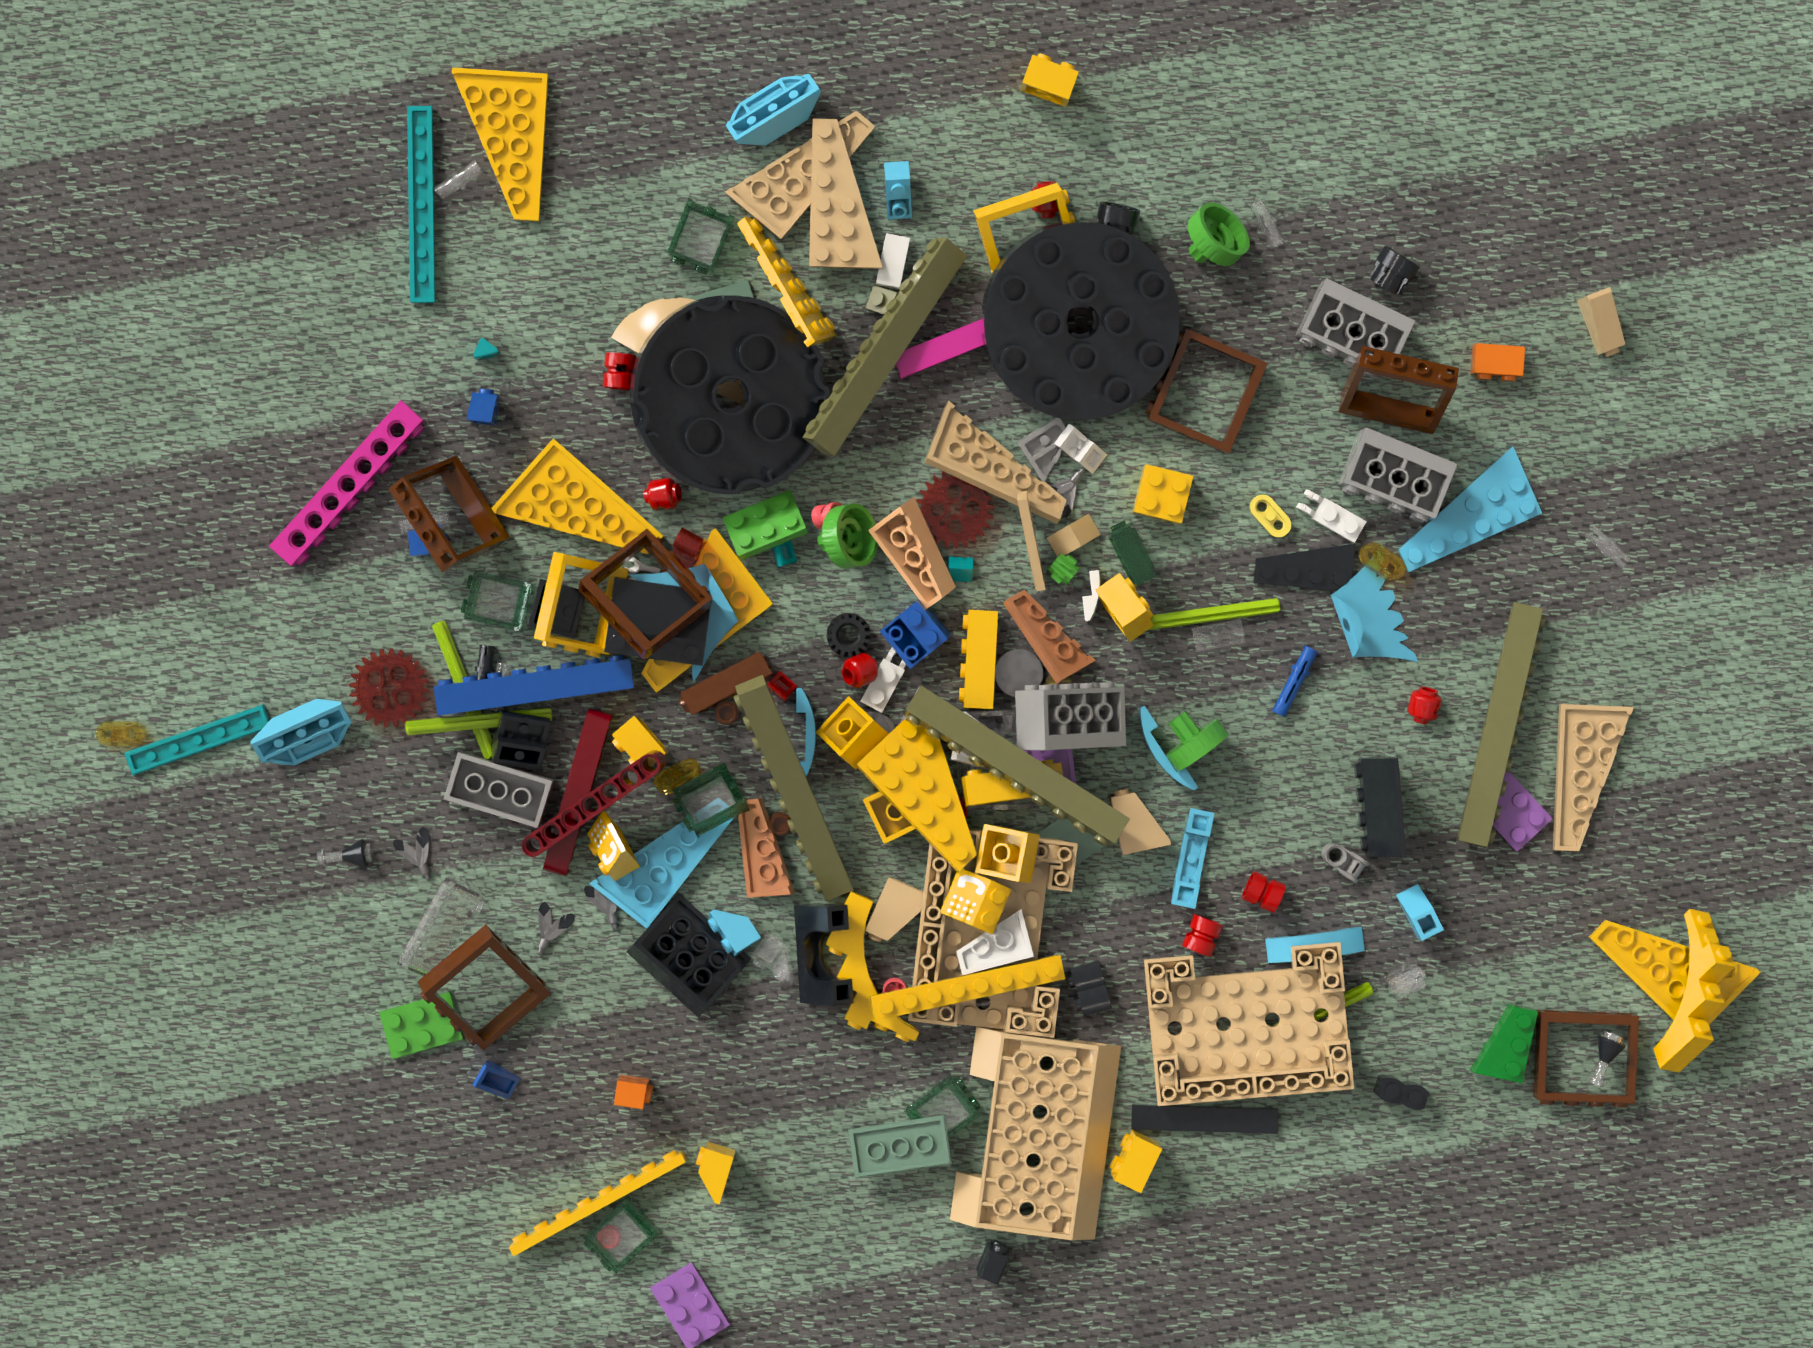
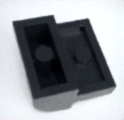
(567, 610)
(520, 740)

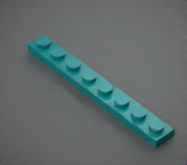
(421, 204)

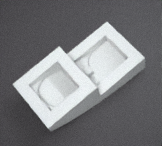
(893, 261)
(1080, 448)
(1090, 602)

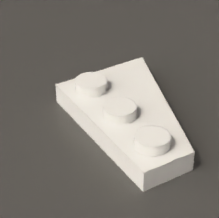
(1006, 945)

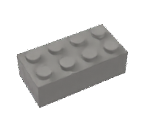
(499, 789)

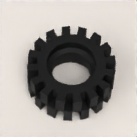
(833, 634)

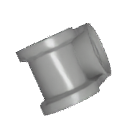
(1347, 863)

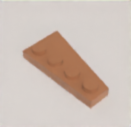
(1054, 648)
(761, 854)

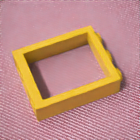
(1014, 205)
(550, 601)

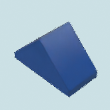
(496, 1080)

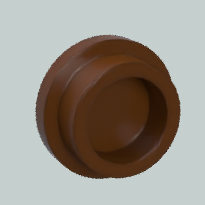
(726, 712)
(780, 823)

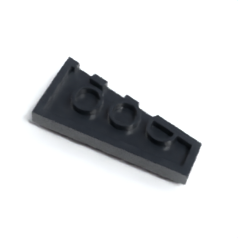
(1314, 569)

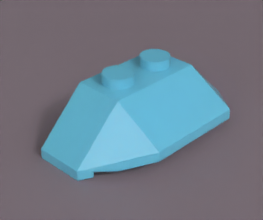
(774, 110)
(302, 732)

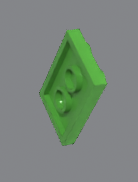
(765, 525)
(417, 1027)

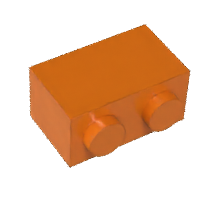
(1497, 360)
(633, 1092)

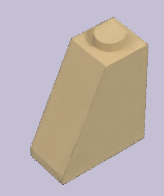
(1602, 321)
(1142, 829)
(894, 909)

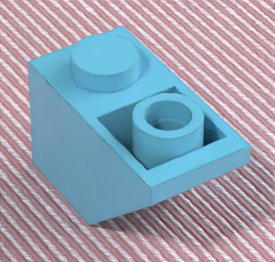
(898, 190)
(1419, 912)
(735, 930)

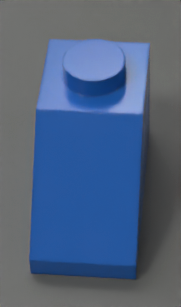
(484, 407)

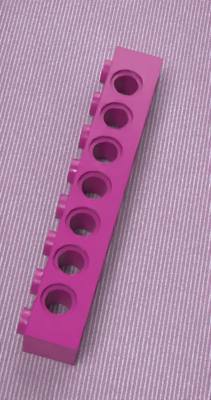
(285, 544)

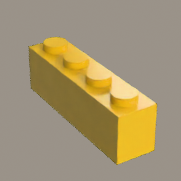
(980, 659)
(985, 789)

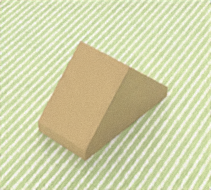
(1073, 535)

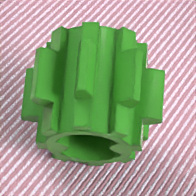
(1063, 568)

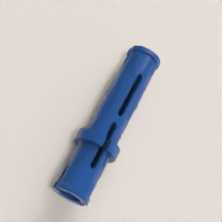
(1295, 681)

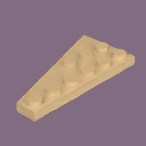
(783, 188)
(837, 215)
(985, 463)
(1584, 757)

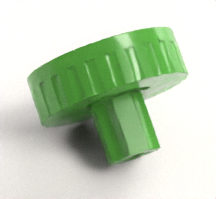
(1211, 229)
(838, 538)
(1194, 740)

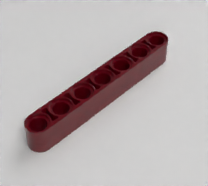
(579, 785)
(583, 808)

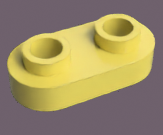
(1270, 515)

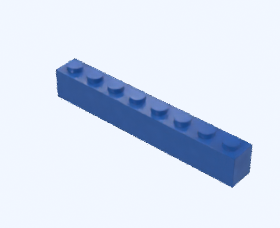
(534, 686)

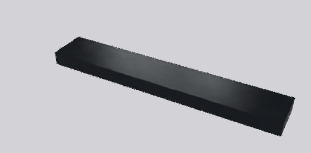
(1204, 1118)

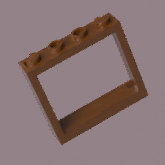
(1164, 384)
(1392, 410)
(468, 498)
(617, 619)
(722, 685)
(463, 957)
(1573, 1098)

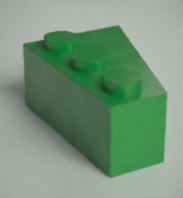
(1508, 1046)

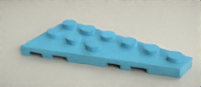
(1486, 507)
(661, 872)

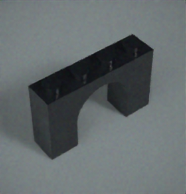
(815, 981)

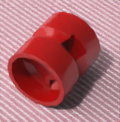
(614, 379)
(1266, 893)
(1202, 935)

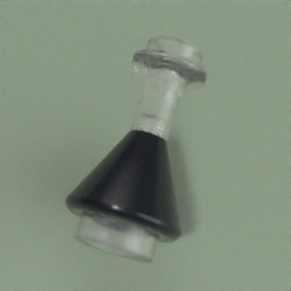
(358, 854)
(1608, 1047)

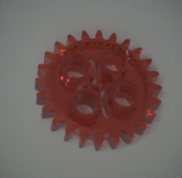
(970, 523)
(411, 683)

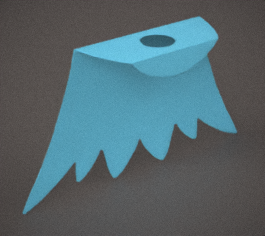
(721, 614)
(1367, 620)

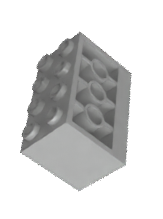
(1348, 312)
(1410, 466)
(1070, 716)

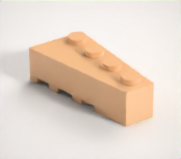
(914, 552)

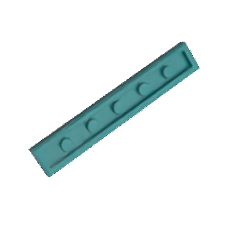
(197, 740)

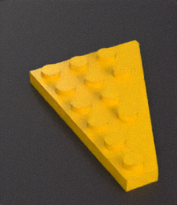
(511, 124)
(799, 306)
(570, 498)
(739, 589)
(917, 780)
(1662, 966)

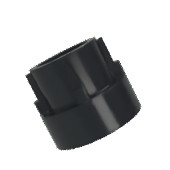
(1118, 216)
(1393, 270)

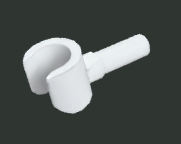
(641, 567)

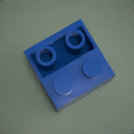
(915, 633)

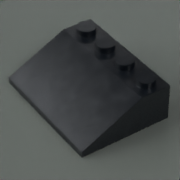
(652, 610)
(1380, 806)
(687, 956)

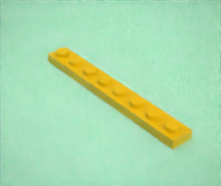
(967, 987)
(587, 1206)

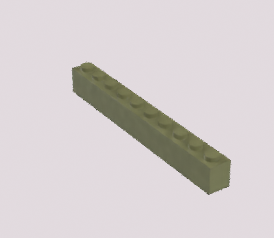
(884, 346)
(1500, 724)
(1016, 767)
(793, 786)

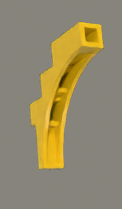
(855, 967)
(1702, 996)

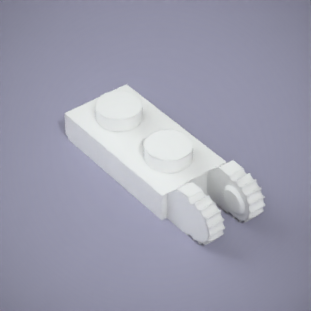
(1333, 517)
(881, 689)

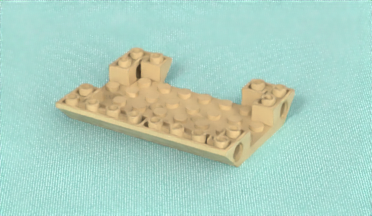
(939, 937)
(1250, 1055)
(1067, 1139)

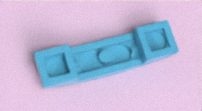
(804, 706)
(1148, 724)
(1191, 858)
(1280, 947)

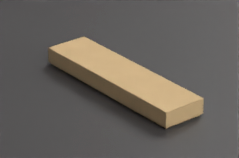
(1031, 540)

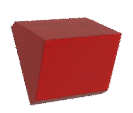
(781, 686)

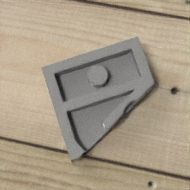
(1040, 447)

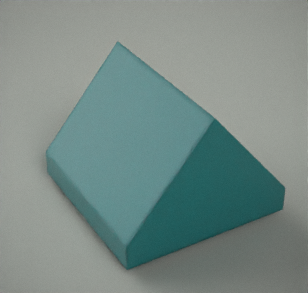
(485, 350)
(784, 554)
(961, 568)

